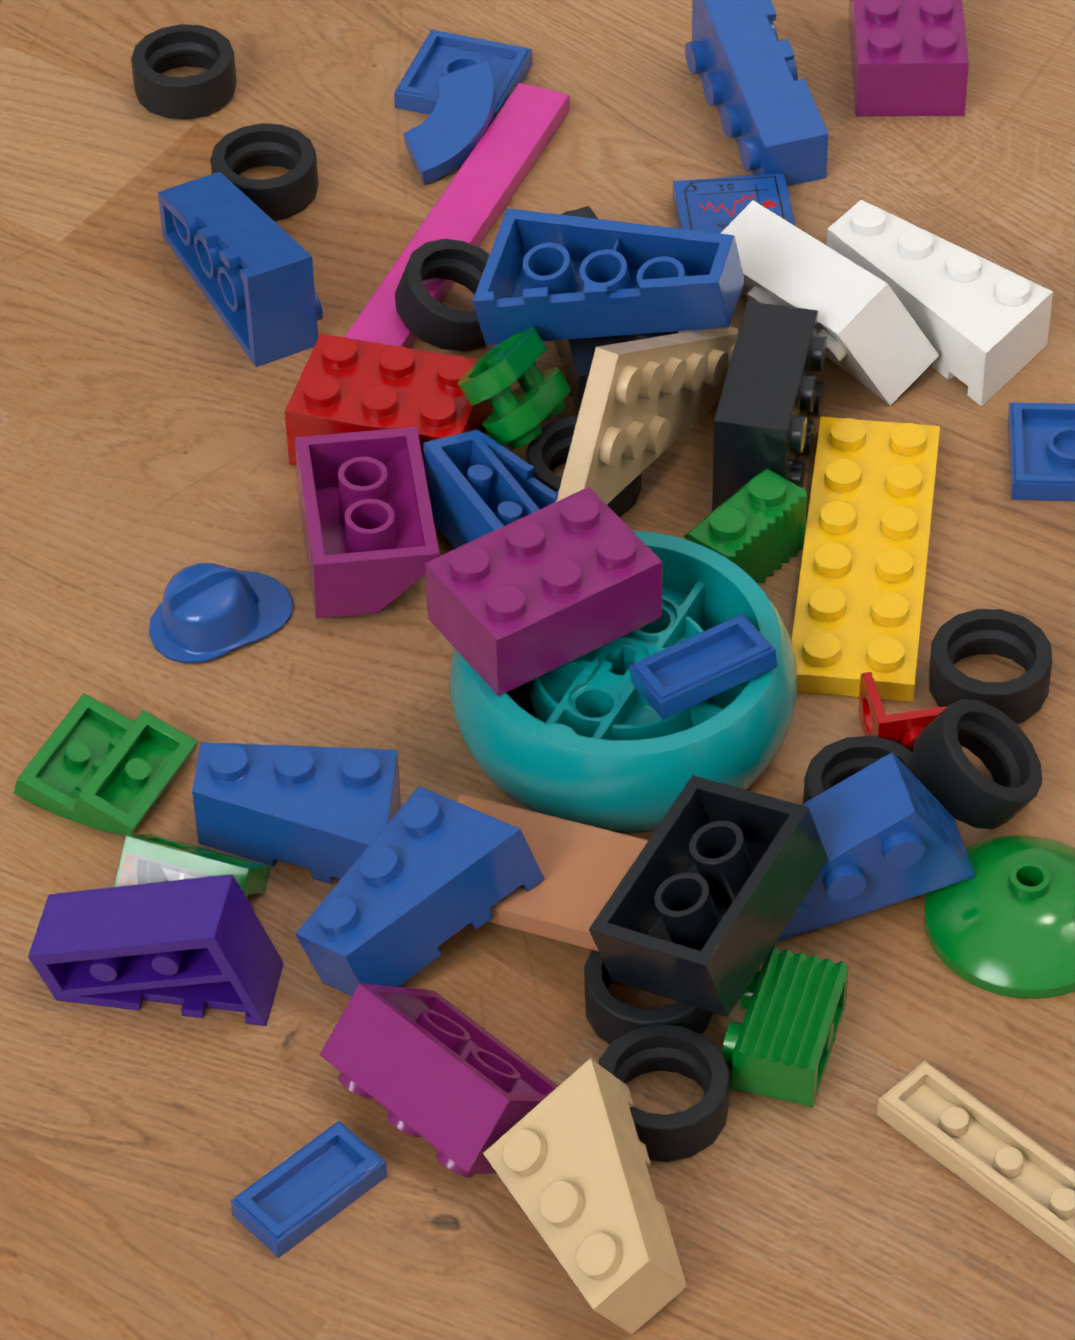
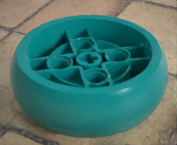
(598, 743)

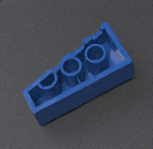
(757, 89)
(243, 266)
(604, 278)

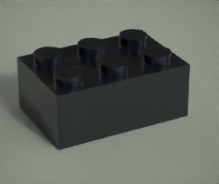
(768, 398)
(709, 895)

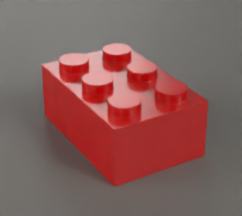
(380, 387)

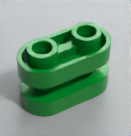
(533, 402)

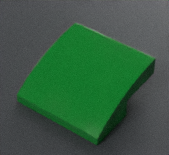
(104, 767)

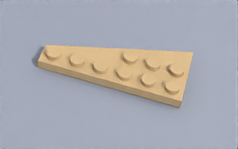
(640, 403)

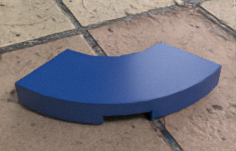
(456, 124)

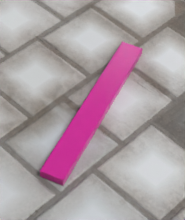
(470, 201)

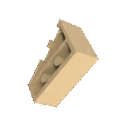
(591, 1196)

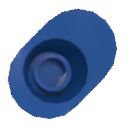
(217, 610)

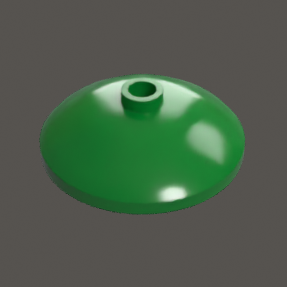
(1011, 922)

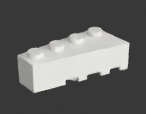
(970, 309)
(857, 311)

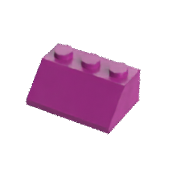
(364, 518)
(433, 1072)

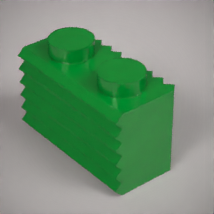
(757, 525)
(787, 1026)

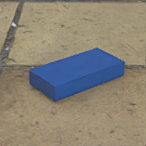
(703, 666)
(308, 1189)

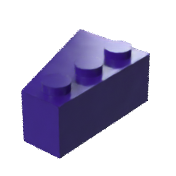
(159, 943)

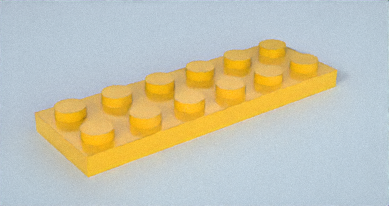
(865, 557)

